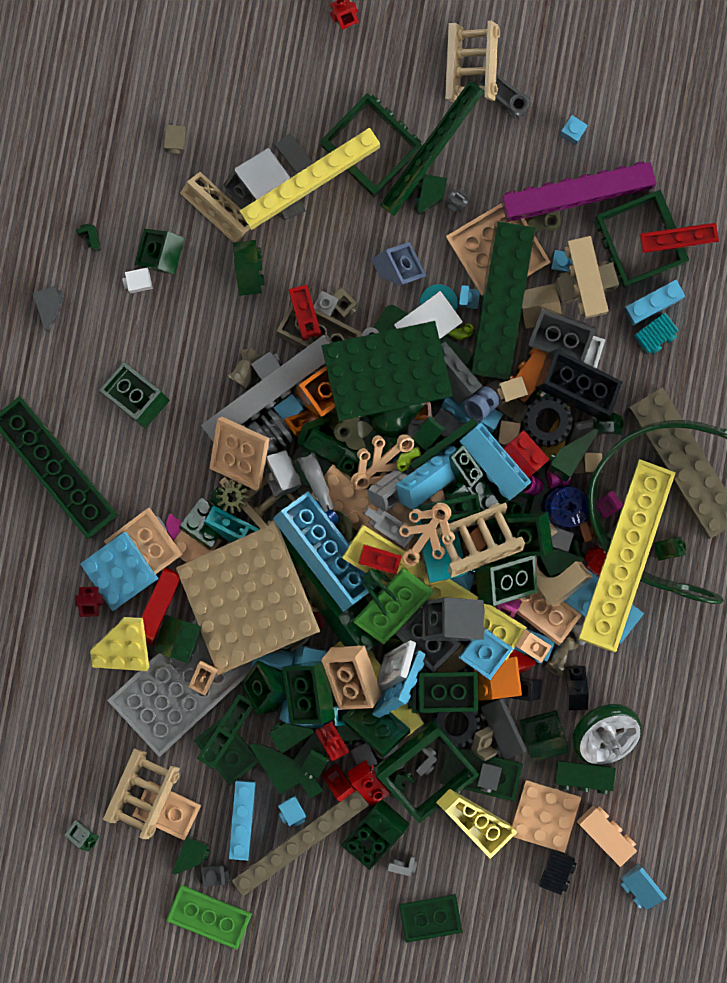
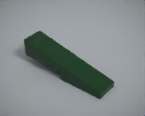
(225, 731)

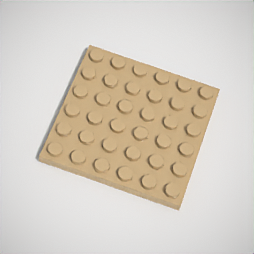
(247, 599)

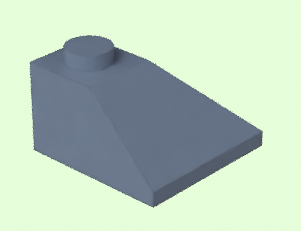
(399, 264)

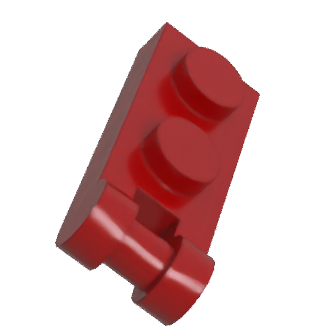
(304, 312)

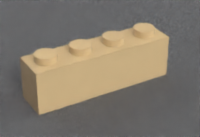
(587, 277)

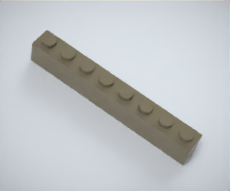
(299, 843)

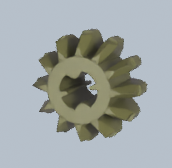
(226, 499)

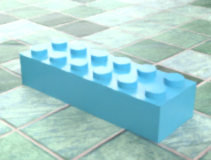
(322, 549)

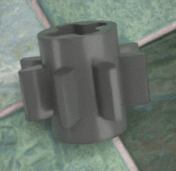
(457, 201)

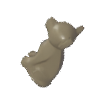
(243, 371)
(555, 665)

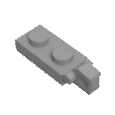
(387, 525)

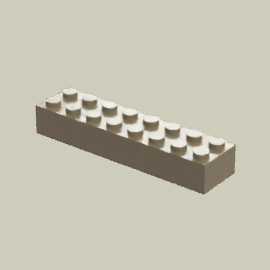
(681, 454)

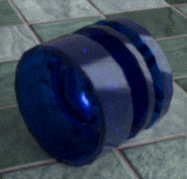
(555, 504)

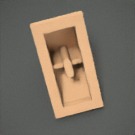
(203, 677)

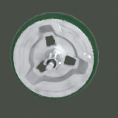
(606, 721)

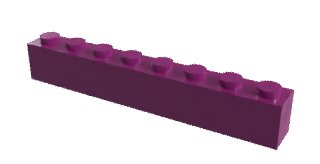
(578, 192)

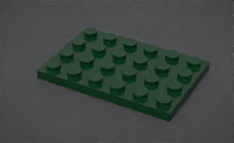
(386, 371)

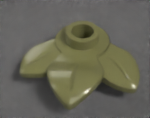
(541, 222)
(355, 432)

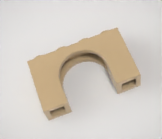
(559, 588)

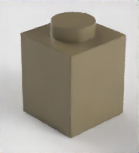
(175, 139)

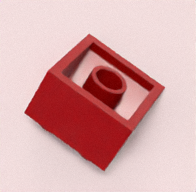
(526, 453)

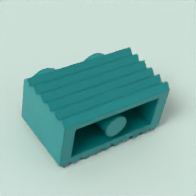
(656, 333)

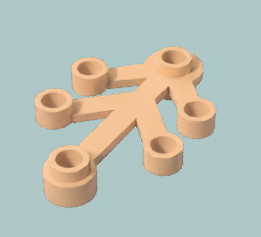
(379, 463)
(428, 530)

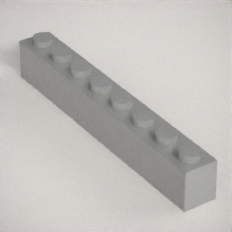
(272, 387)

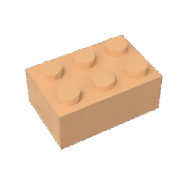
(351, 677)
(607, 835)

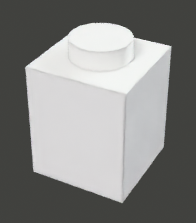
(137, 280)

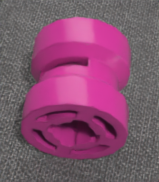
(553, 481)
(534, 487)

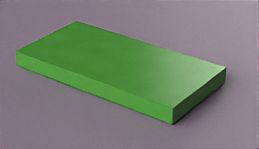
(411, 596)
(209, 917)

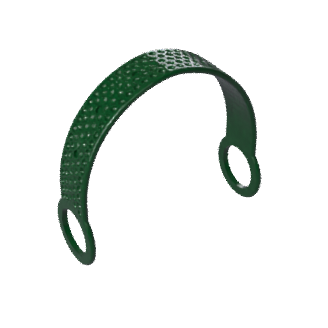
(647, 578)

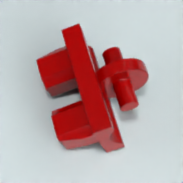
(331, 741)

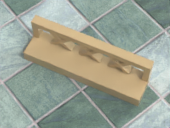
(214, 209)

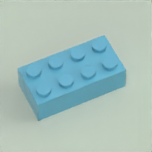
(581, 600)

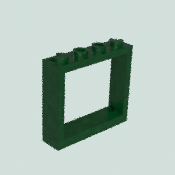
(387, 115)
(607, 243)
(409, 750)

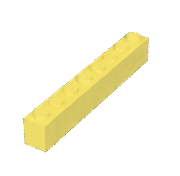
(310, 178)

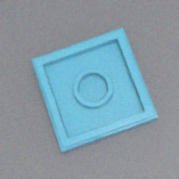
(486, 654)

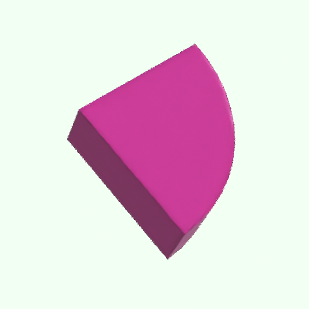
(173, 526)

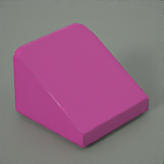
(609, 504)

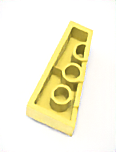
(480, 825)

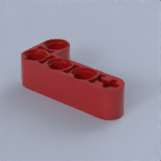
(159, 603)

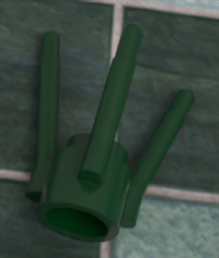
(373, 578)

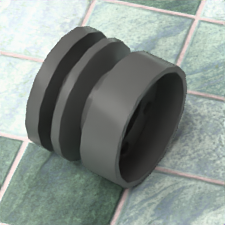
(273, 429)

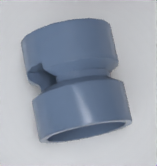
(481, 403)

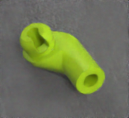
(463, 332)
(406, 458)

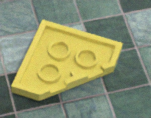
(122, 647)

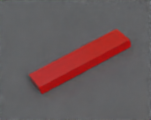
(679, 237)

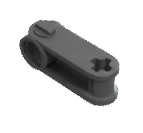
(507, 96)

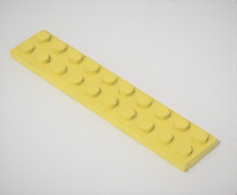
(626, 556)
(494, 620)

